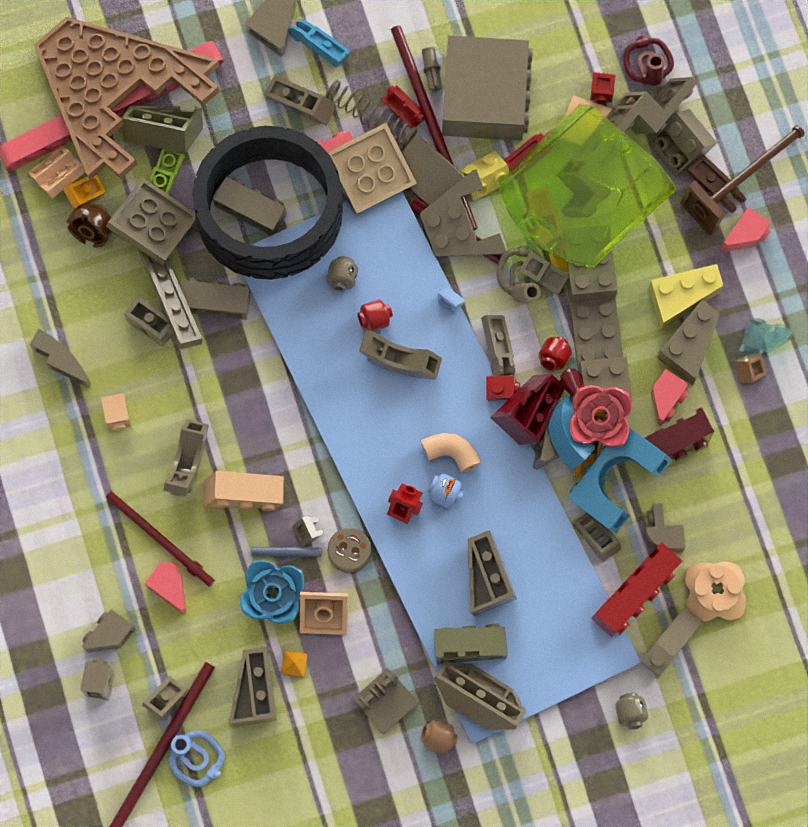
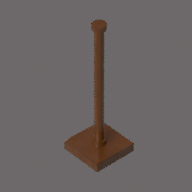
(705, 208)

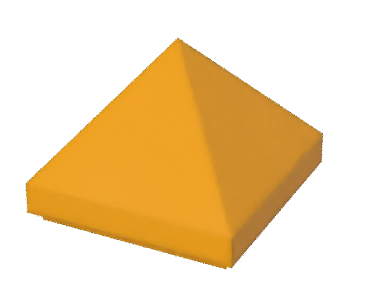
(294, 663)

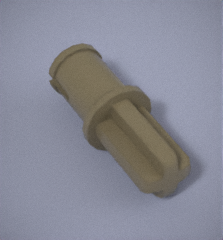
(432, 68)

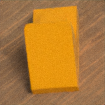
(84, 191)

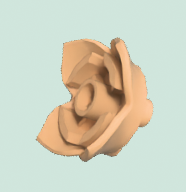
(705, 604)

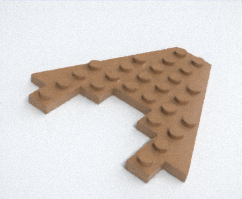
(97, 69)

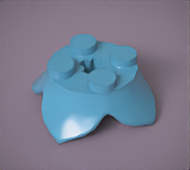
(264, 576)

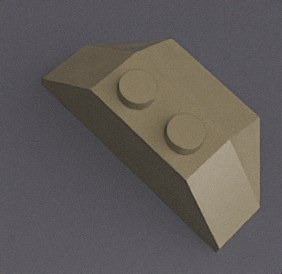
(479, 696)

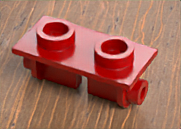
(403, 106)

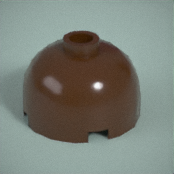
(89, 224)

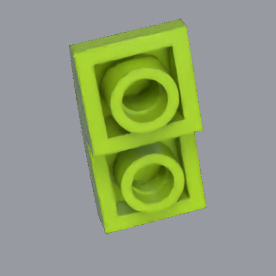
(166, 170)

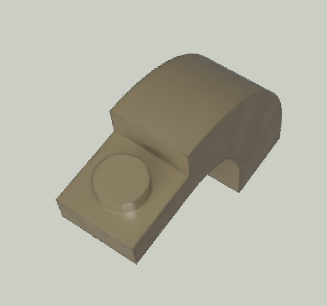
(400, 359)
(187, 459)

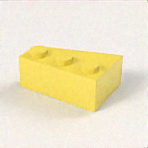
(682, 292)

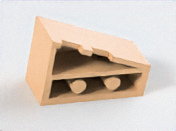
(243, 491)

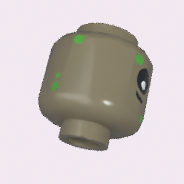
(342, 274)
(631, 711)

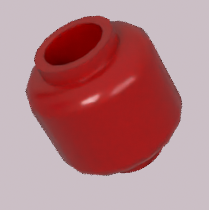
(374, 315)
(554, 353)

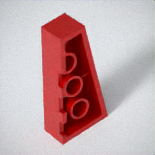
(637, 588)

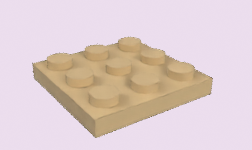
(371, 168)

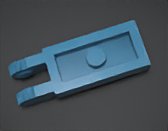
(319, 42)

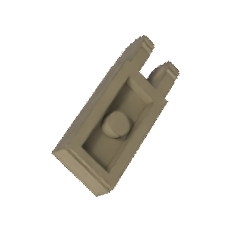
(498, 345)

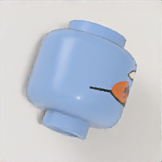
(445, 490)

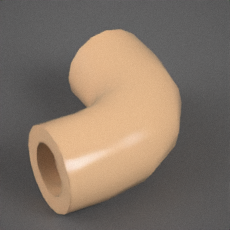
(453, 446)

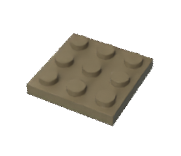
(152, 221)

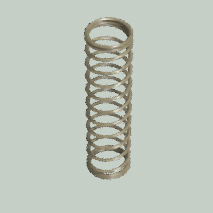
(335, 87)

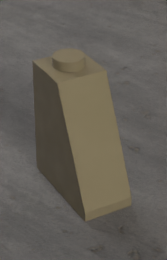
(272, 23)

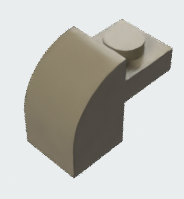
(671, 535)

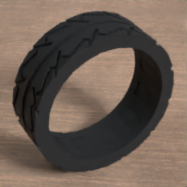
(257, 145)

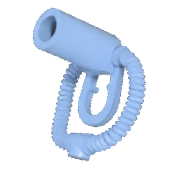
(180, 746)

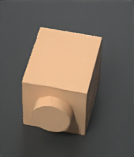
(116, 411)

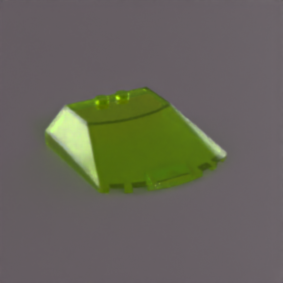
(584, 188)

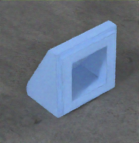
(450, 299)

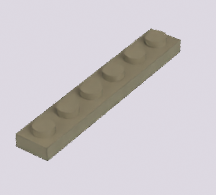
(172, 302)

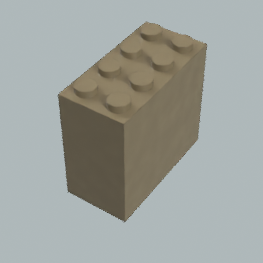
(487, 88)

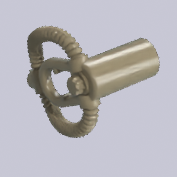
(519, 291)

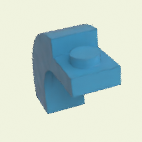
(569, 450)

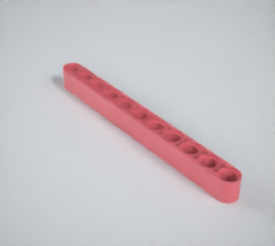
(55, 132)

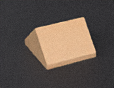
(323, 613)

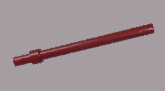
(193, 567)

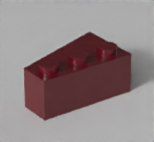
(529, 409)
(683, 436)

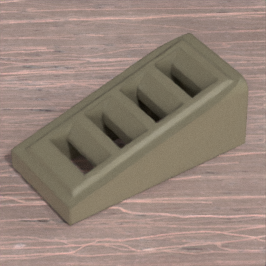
(610, 540)

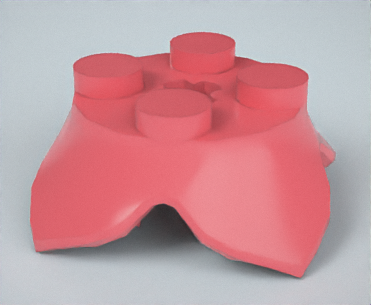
(613, 428)

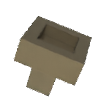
(306, 531)

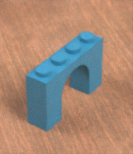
(590, 491)

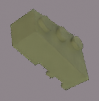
(162, 128)

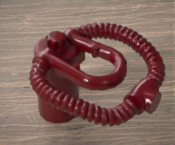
(655, 63)

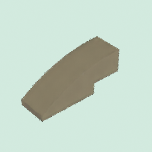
(59, 357)

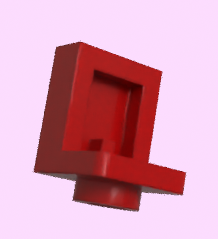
(602, 88)
(501, 387)

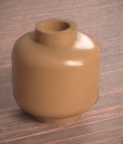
(438, 737)

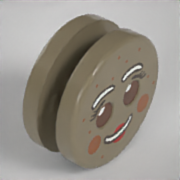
(349, 550)

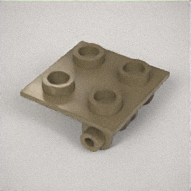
(385, 700)

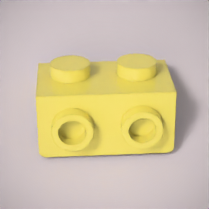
(491, 172)

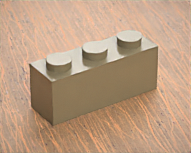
(250, 205)
(216, 298)

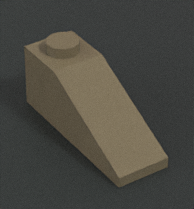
(301, 100)
(671, 642)

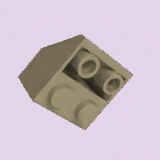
(682, 141)

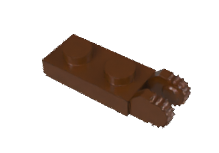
(712, 179)

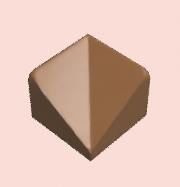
(750, 368)

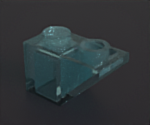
(763, 337)

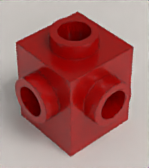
(404, 503)

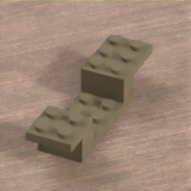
(648, 115)
(596, 324)

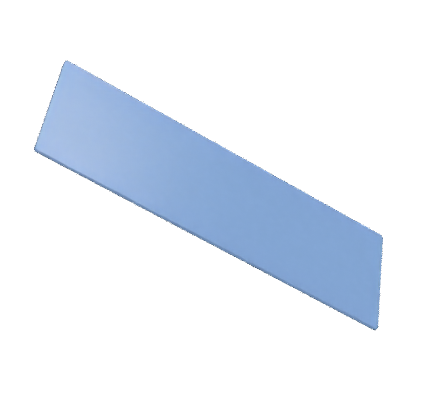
(374, 436)

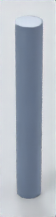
(287, 551)

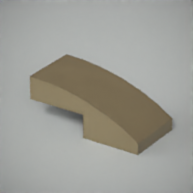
(544, 273)

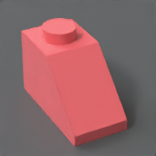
(747, 232)
(168, 585)

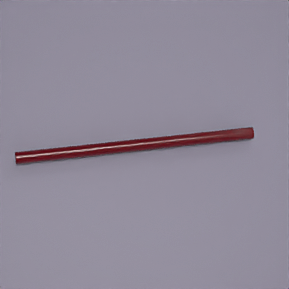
(424, 103)
(163, 745)

